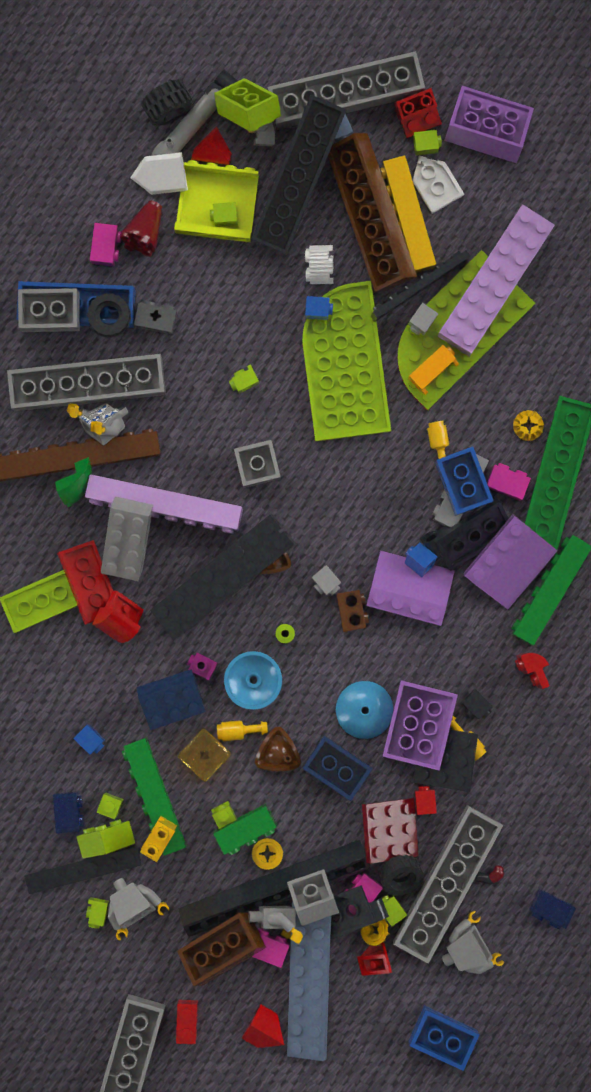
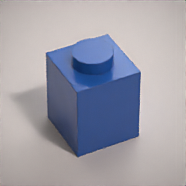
(318, 308)
(420, 559)
(89, 739)

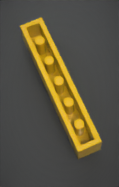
(408, 212)

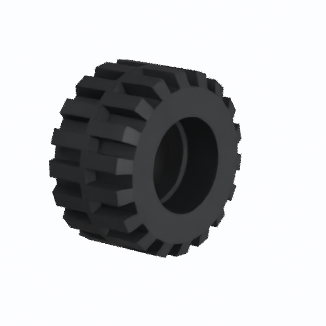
(167, 102)

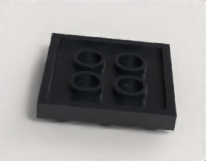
(456, 764)

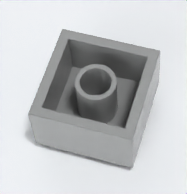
(257, 463)
(312, 897)

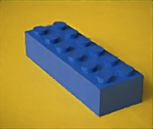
(89, 292)

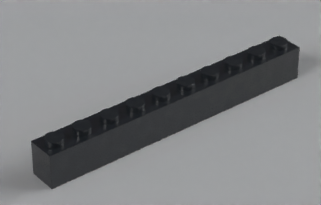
(270, 888)

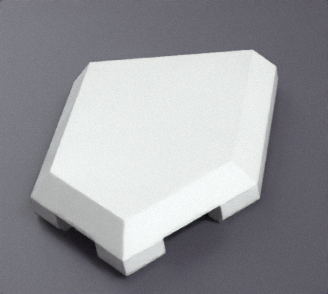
(161, 174)
(436, 184)

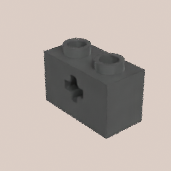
(162, 325)

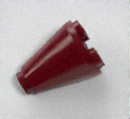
(143, 229)

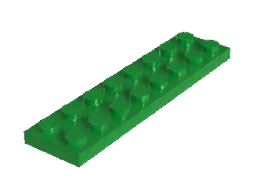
(559, 469)

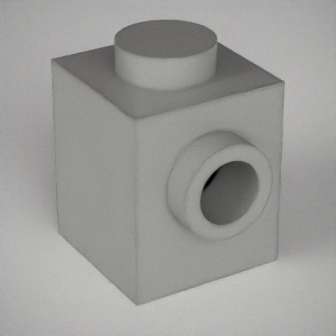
(422, 319)
(326, 581)

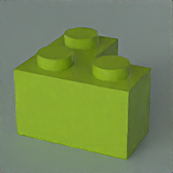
(105, 839)

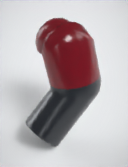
(491, 878)

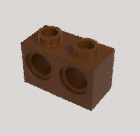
(346, 611)

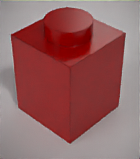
(425, 800)

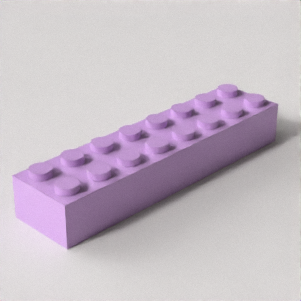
(495, 280)
(167, 503)

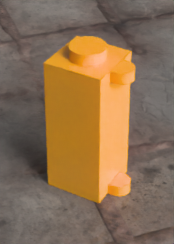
(432, 368)

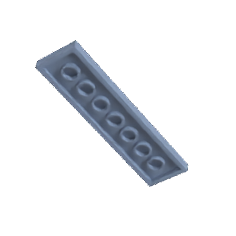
(309, 991)

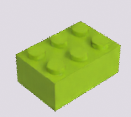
(247, 104)

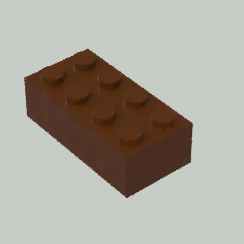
(221, 949)

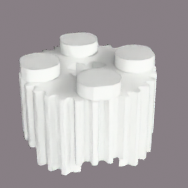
(319, 264)

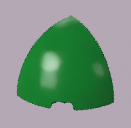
(74, 487)

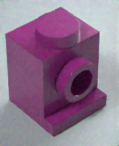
(209, 668)

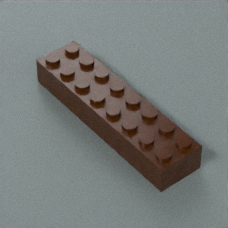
(371, 212)

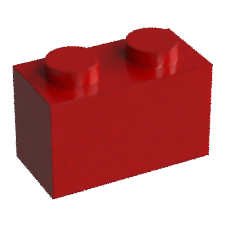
(186, 1021)

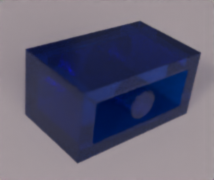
(67, 812)
(552, 908)

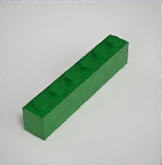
(551, 590)
(152, 790)

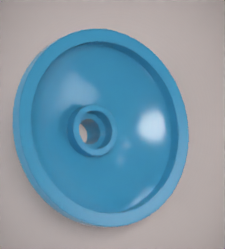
(238, 680)
(362, 695)

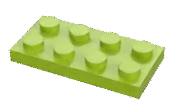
(38, 601)

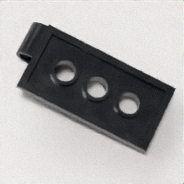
(443, 541)
(366, 912)

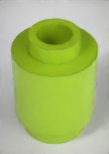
(285, 639)

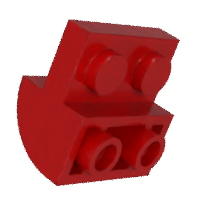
(418, 112)
(119, 618)
(533, 664)

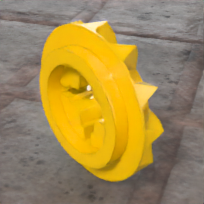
(522, 432)
(260, 860)
(374, 938)

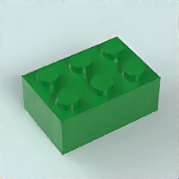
(245, 830)

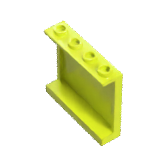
(213, 185)

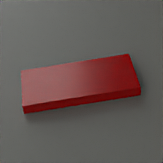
(84, 575)

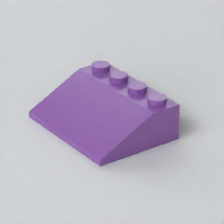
(489, 124)
(510, 562)
(407, 594)
(420, 725)

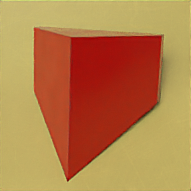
(212, 149)
(374, 960)
(264, 1029)

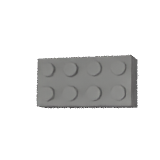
(126, 538)

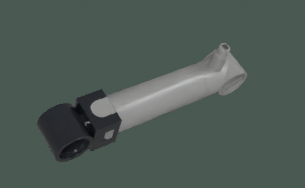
(195, 118)

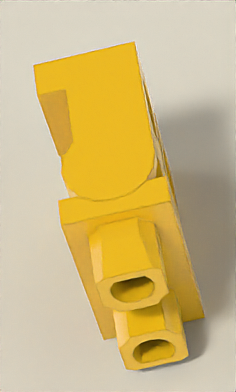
(158, 839)

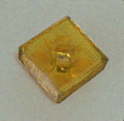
(191, 755)

